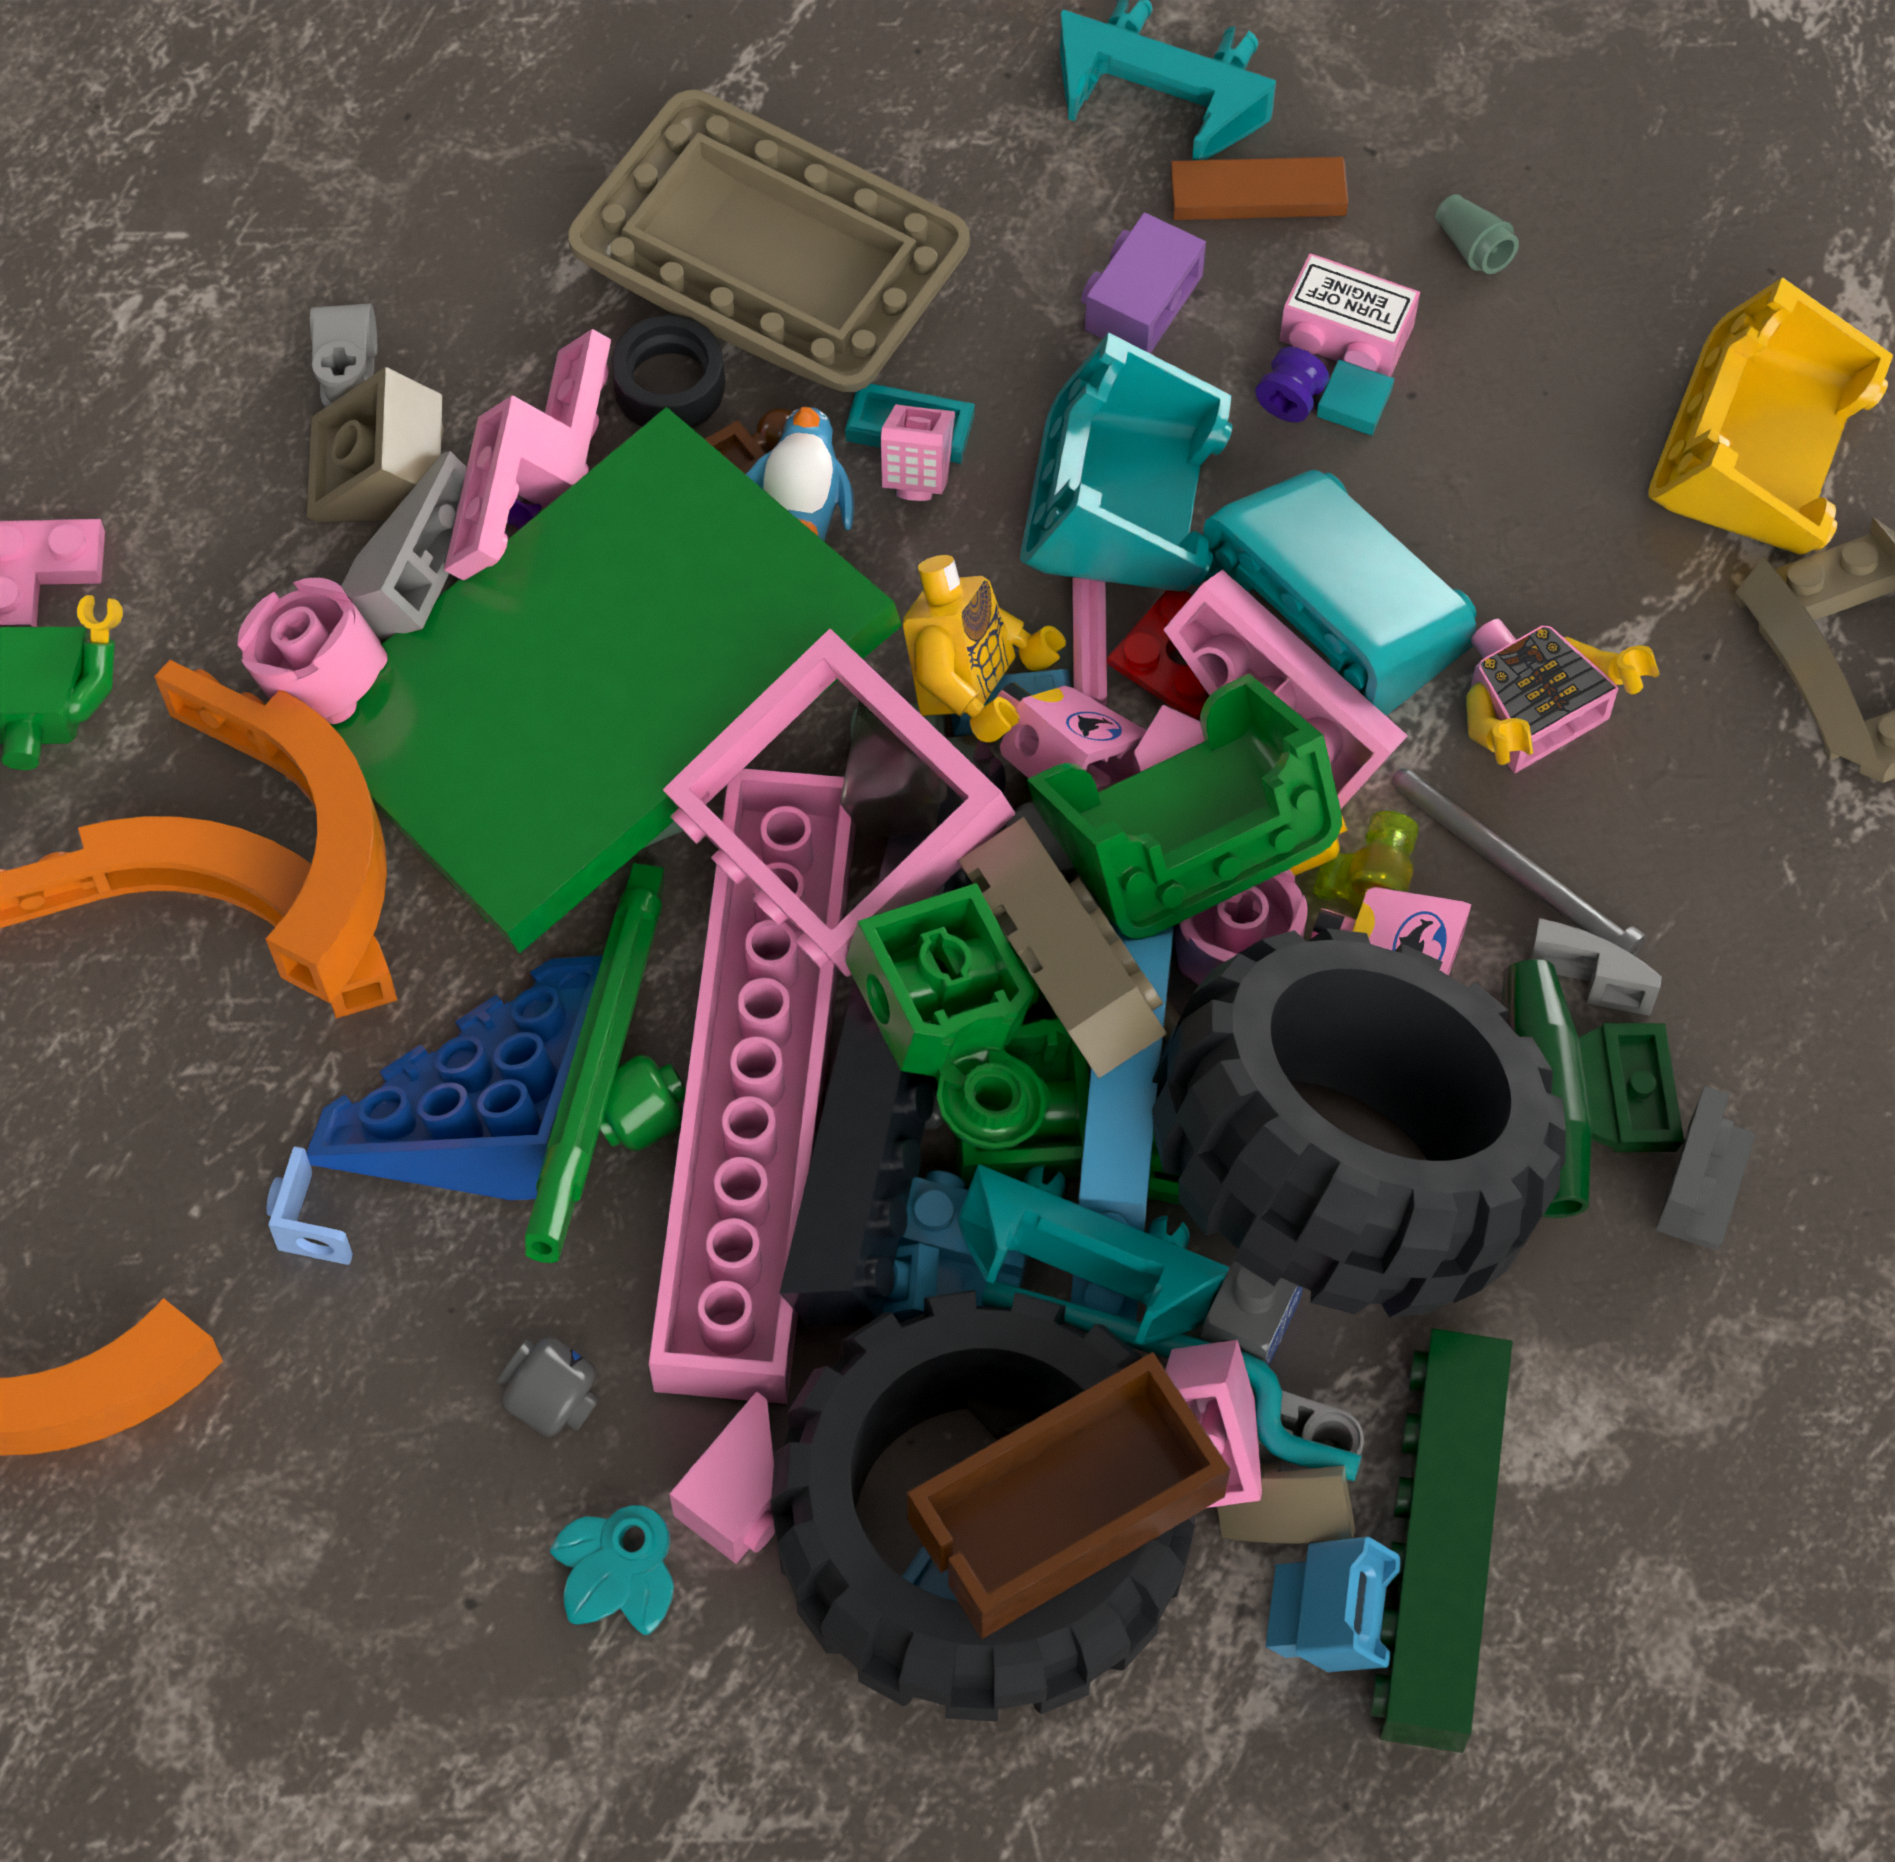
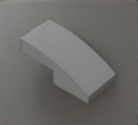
(1614, 974)

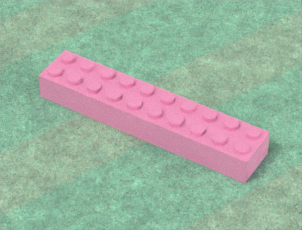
(751, 1099)

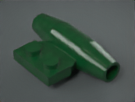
(1611, 1080)

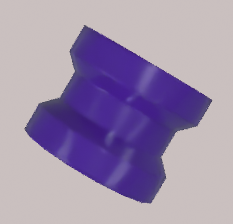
(1292, 384)

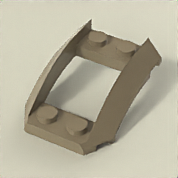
(1788, 604)

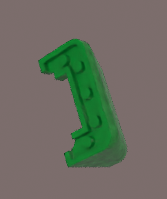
(1201, 820)

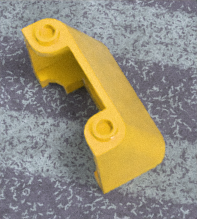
(1769, 419)

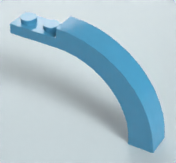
(1122, 1129)

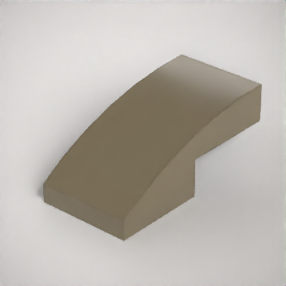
(1293, 1508)

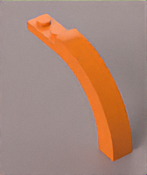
(186, 858)
(345, 889)
(109, 1388)

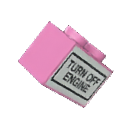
(1349, 315)

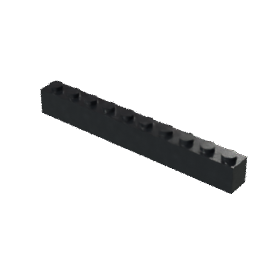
(866, 1141)

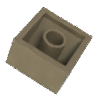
(372, 448)

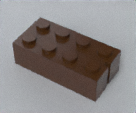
(1067, 1494)

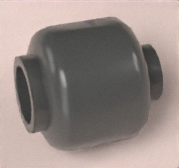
(548, 1386)

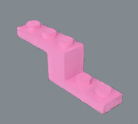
(527, 454)

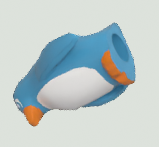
(806, 473)

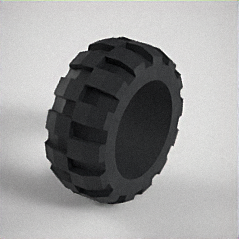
(1314, 1199)
(879, 1621)

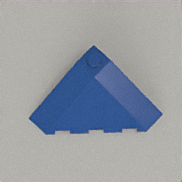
(478, 1105)

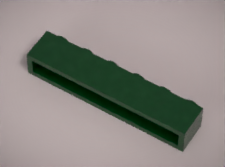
(1445, 1541)

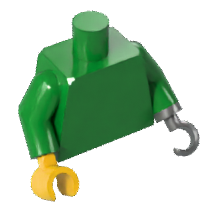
(53, 681)

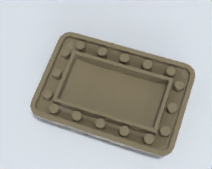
(769, 241)

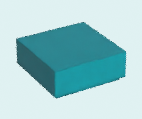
(1355, 397)

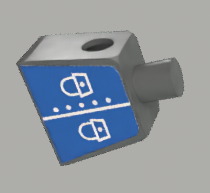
(1251, 1312)

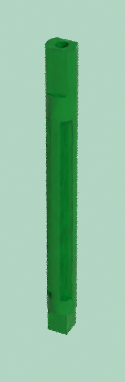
(594, 1063)

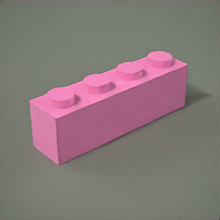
(1231, 634)

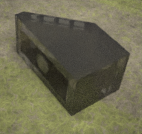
(887, 784)

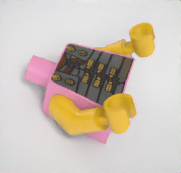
(1544, 690)

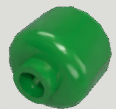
(643, 1104)

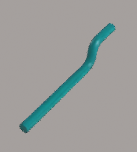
(1261, 1377)

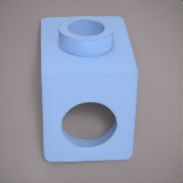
(284, 1207)

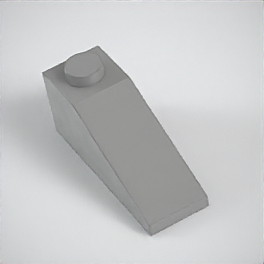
(404, 562)

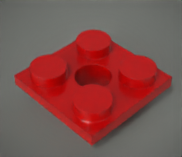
(1145, 659)

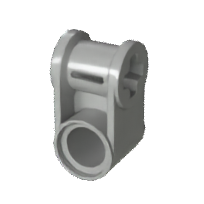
(342, 348)

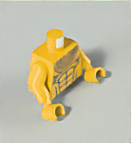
(964, 645)

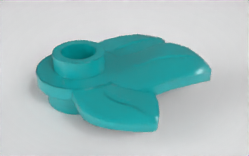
(609, 1575)

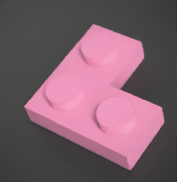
(45, 554)

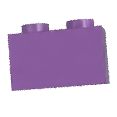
(1144, 283)

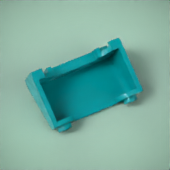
(1125, 472)
(1343, 585)

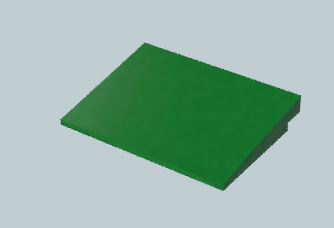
(592, 668)

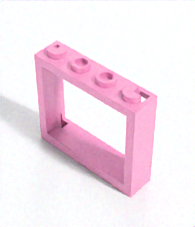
(911, 881)

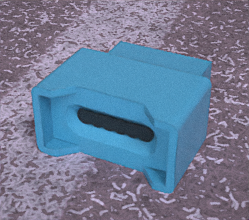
(1333, 1605)

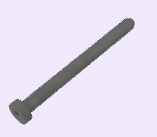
(1514, 862)

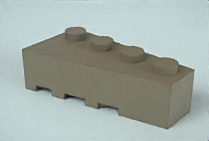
(1067, 948)

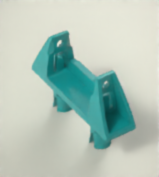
(1234, 97)
(1038, 1222)

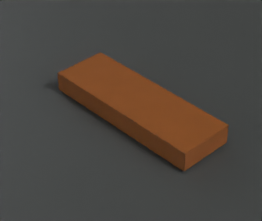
(1259, 188)

